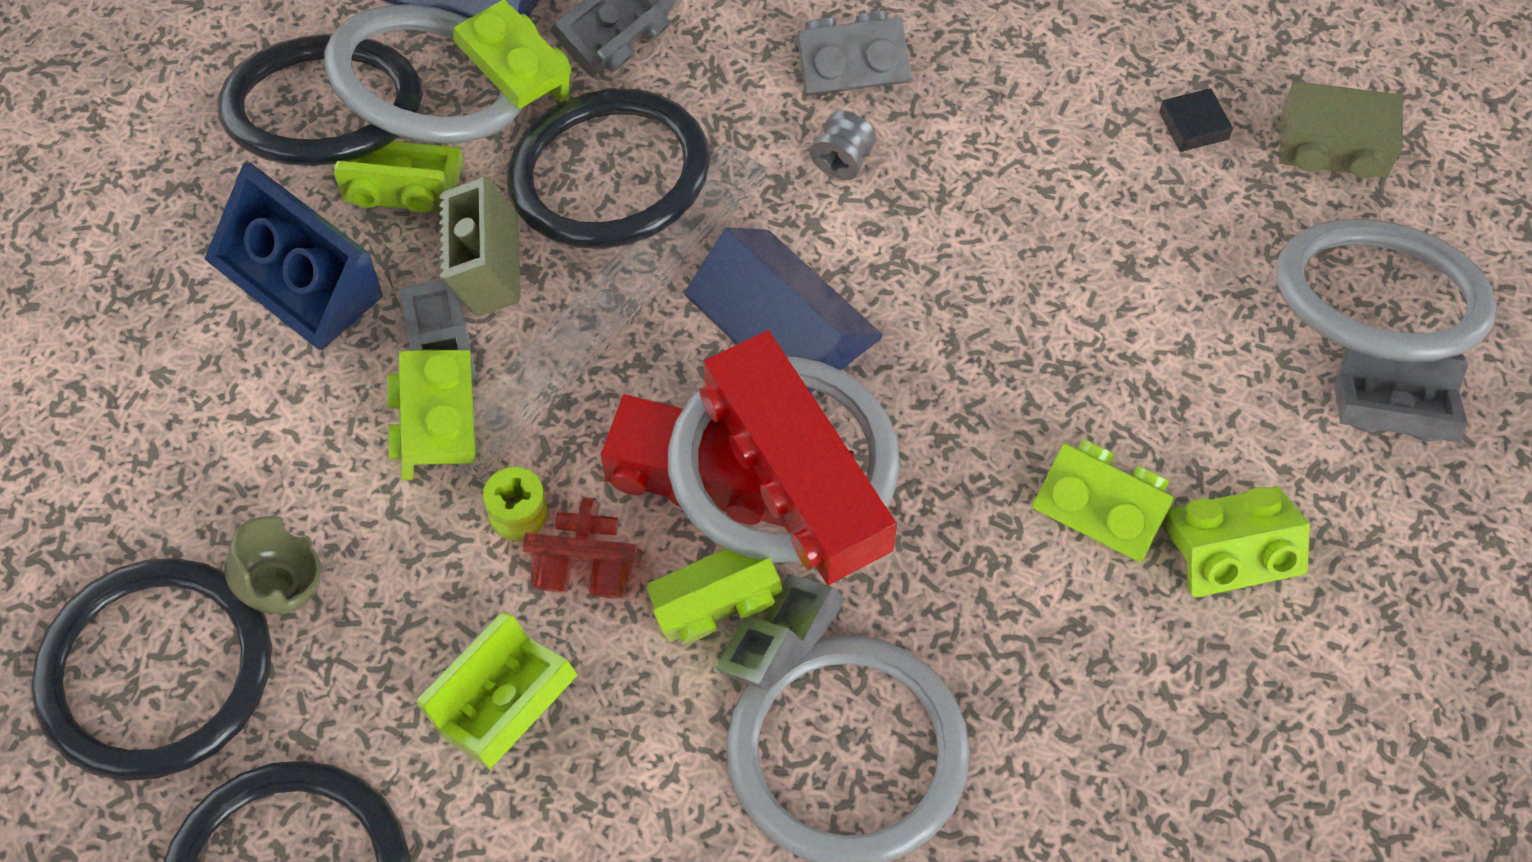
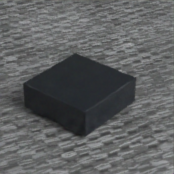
(1195, 120)

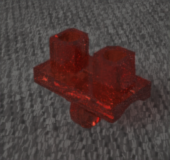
(554, 554)

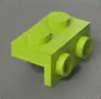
(514, 55)
(400, 176)
(433, 409)
(1104, 500)
(1239, 540)
(711, 590)
(495, 690)

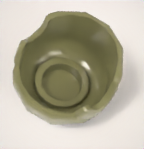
(271, 567)

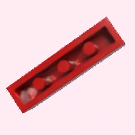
(798, 458)
(637, 461)

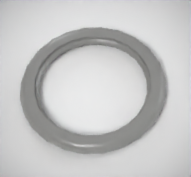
(387, 116)
(1374, 341)
(757, 544)
(888, 842)

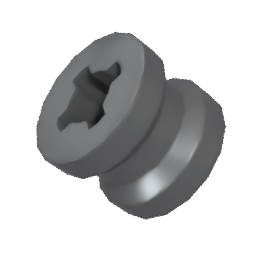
(843, 145)

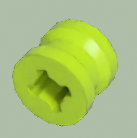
(522, 516)

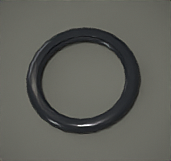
(312, 151)
(620, 231)
(145, 764)
(293, 776)

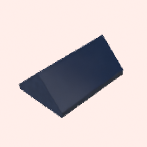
(292, 259)
(761, 285)

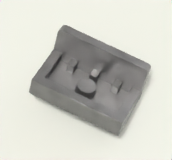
(604, 30)
(852, 53)
(1402, 396)

